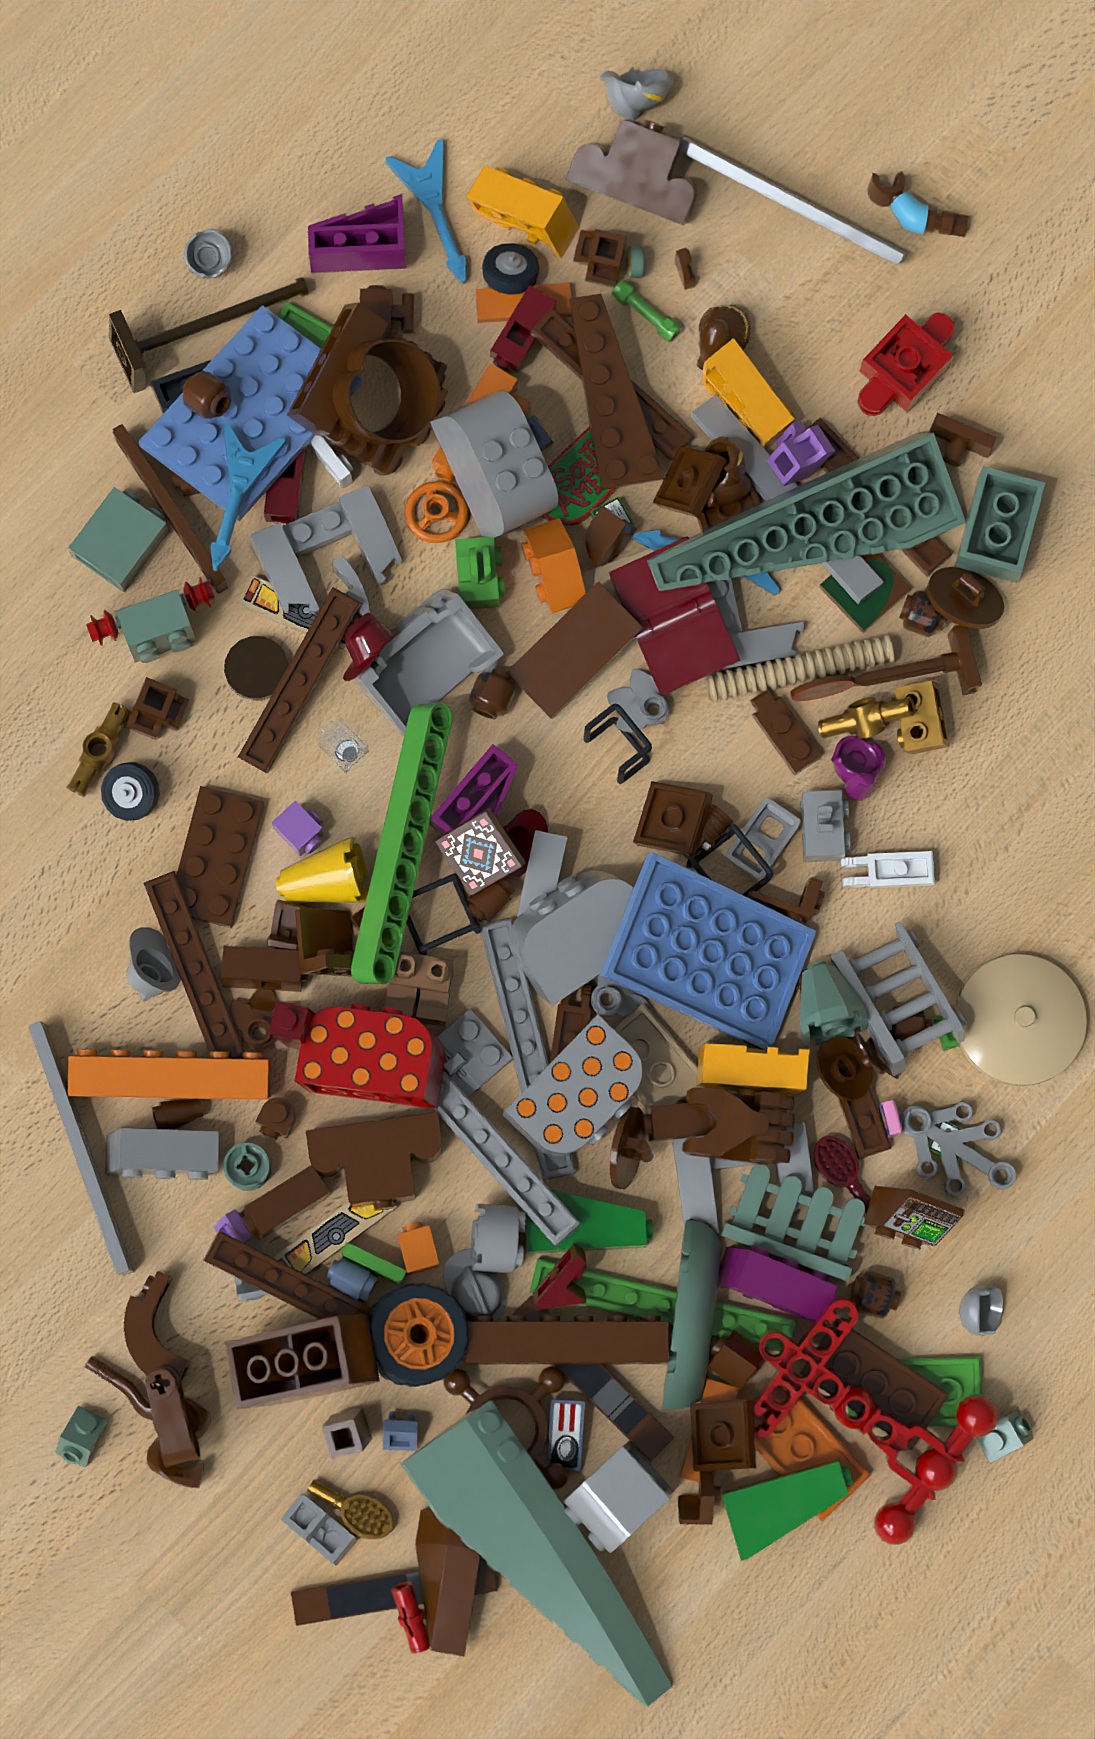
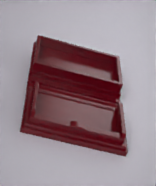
(682, 625)

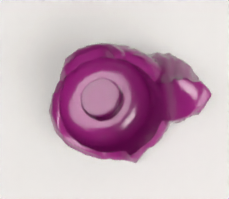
(858, 765)

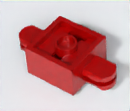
(905, 363)

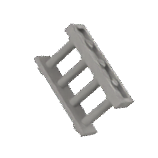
(880, 1024)

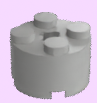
(496, 1238)

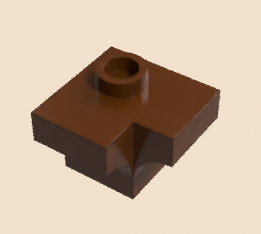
(602, 254)
(156, 707)

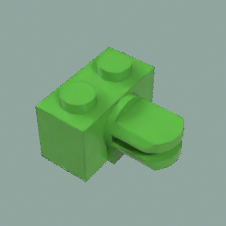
(478, 572)

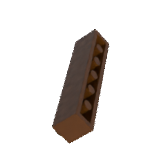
(567, 1342)

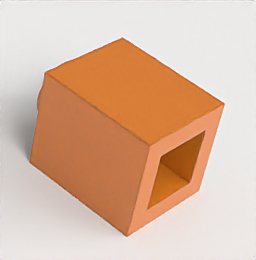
(418, 1248)

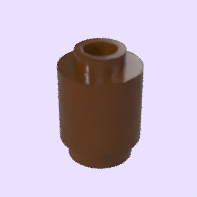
(490, 900)

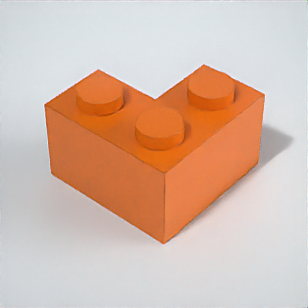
(555, 563)

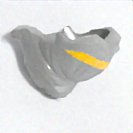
(636, 90)

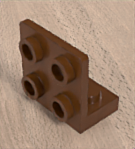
(324, 942)

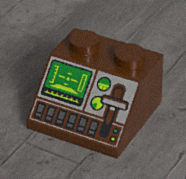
(910, 1216)

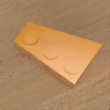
(525, 207)
(746, 394)
(752, 1069)

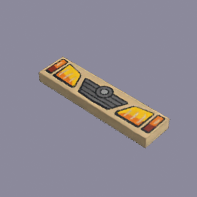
(262, 600)
(330, 1236)

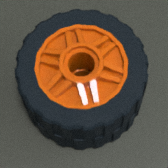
(441, 1329)

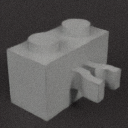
(824, 826)

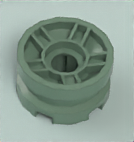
(258, 1174)

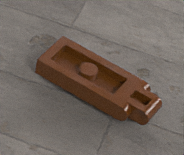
(784, 732)

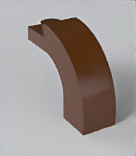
(141, 1333)

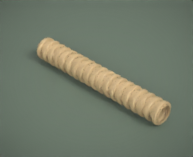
(800, 668)

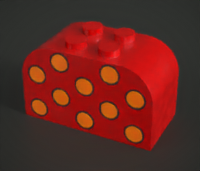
(371, 1057)

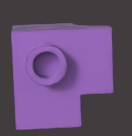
(799, 453)

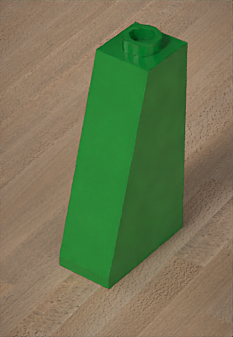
(602, 1227)
(778, 1505)

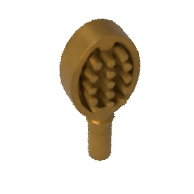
(360, 1513)

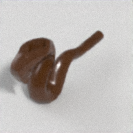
(200, 1421)

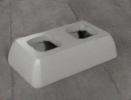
(771, 847)

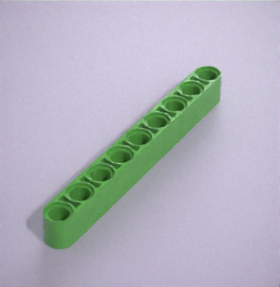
(401, 844)

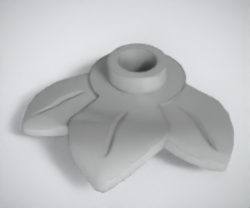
(637, 699)
(623, 999)

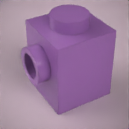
(299, 828)

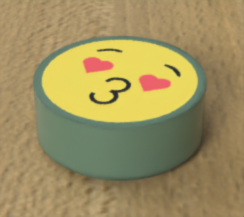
(635, 262)

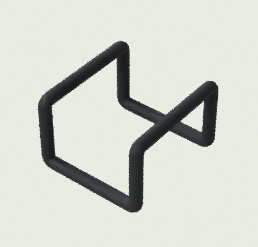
(642, 752)
(693, 861)
(476, 927)

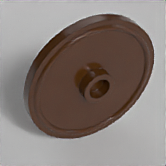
(965, 597)
(628, 1148)

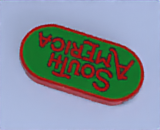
(577, 482)

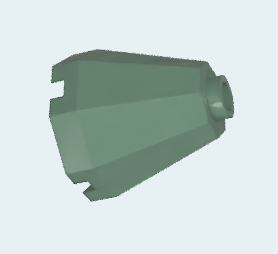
(828, 1005)

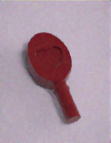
(839, 1166)

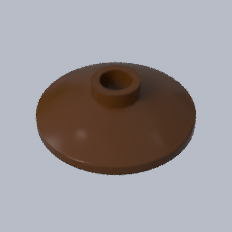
(842, 1068)

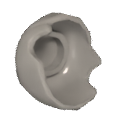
(208, 254)
(981, 1310)

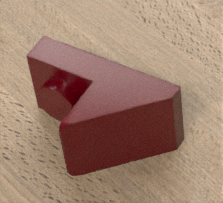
(557, 1287)

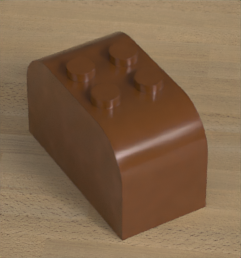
(302, 1361)

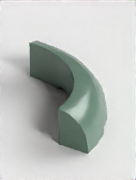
(693, 1316)

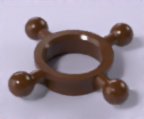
(550, 1381)

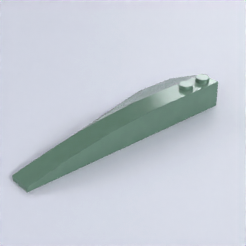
(856, 510)
(506, 1511)

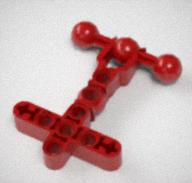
(934, 1468)

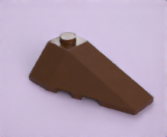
(447, 1582)

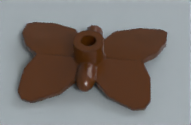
(871, 1057)

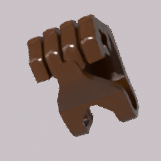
(745, 1126)

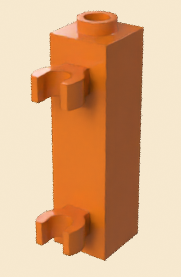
(491, 381)

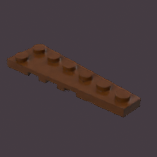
(615, 417)

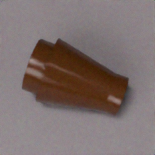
(175, 1114)

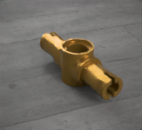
(866, 717)
(105, 734)

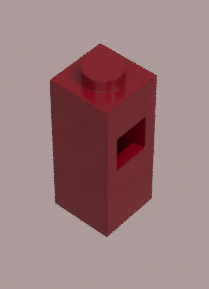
(515, 340)
(284, 496)
(290, 1024)

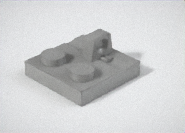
(472, 1053)

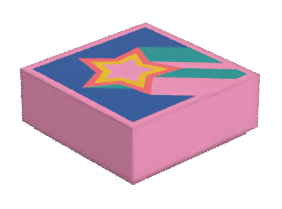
(890, 1118)

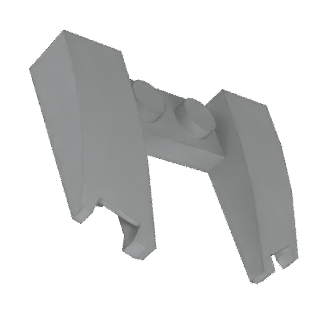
(353, 514)
(752, 645)
(696, 1182)

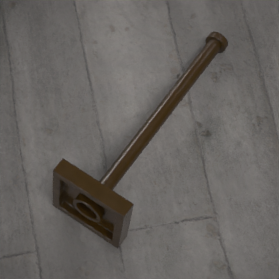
(130, 350)

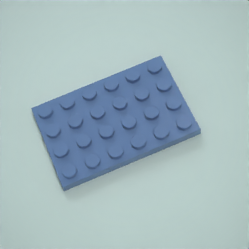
(264, 374)
(708, 952)

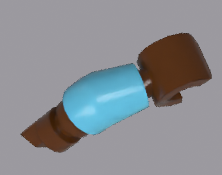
(912, 213)

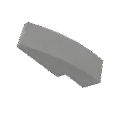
(543, 867)

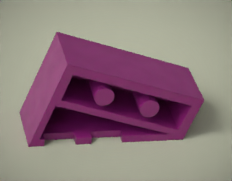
(360, 241)
(480, 789)
(776, 1282)

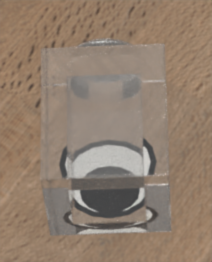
(342, 744)

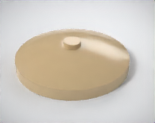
(1021, 1020)

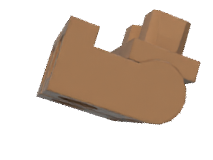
(426, 973)

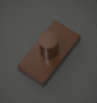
(960, 438)

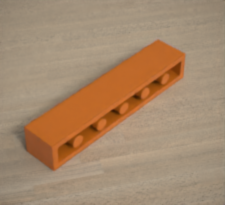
(169, 1076)

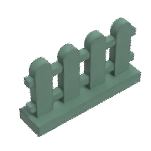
(809, 1236)

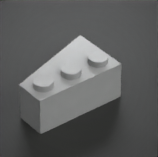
(162, 1153)

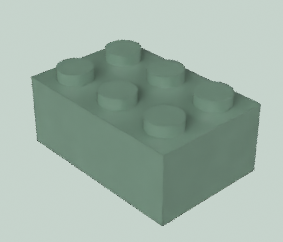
(999, 524)

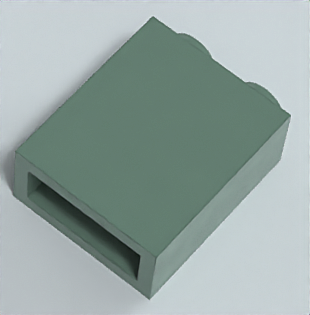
(119, 538)

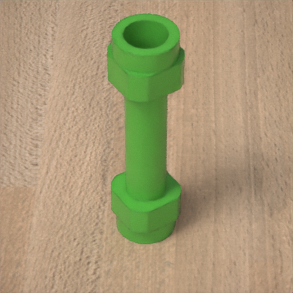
(625, 293)

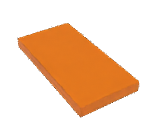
(803, 1442)

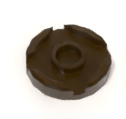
(255, 667)

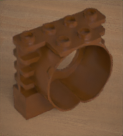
(325, 401)

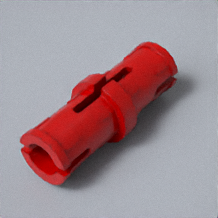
(411, 1617)

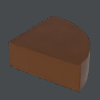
(682, 262)

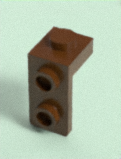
(810, 899)

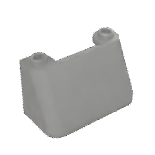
(428, 657)

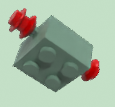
(155, 623)

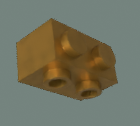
(927, 718)

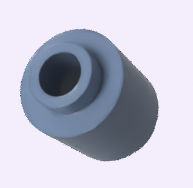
(351, 1279)

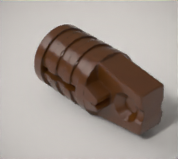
(715, 825)

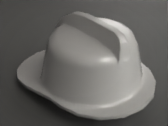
(151, 964)
(475, 1291)

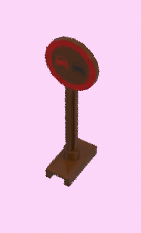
(959, 660)

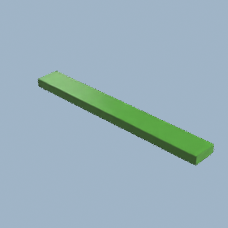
(642, 1299)

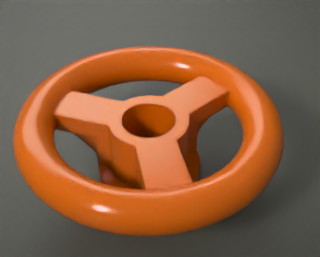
(436, 500)

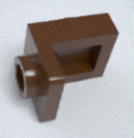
(284, 928)
(700, 1508)

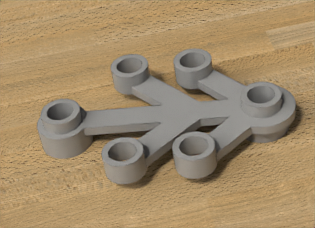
(952, 1145)

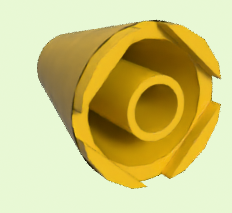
(327, 876)

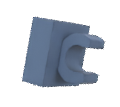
(400, 1434)

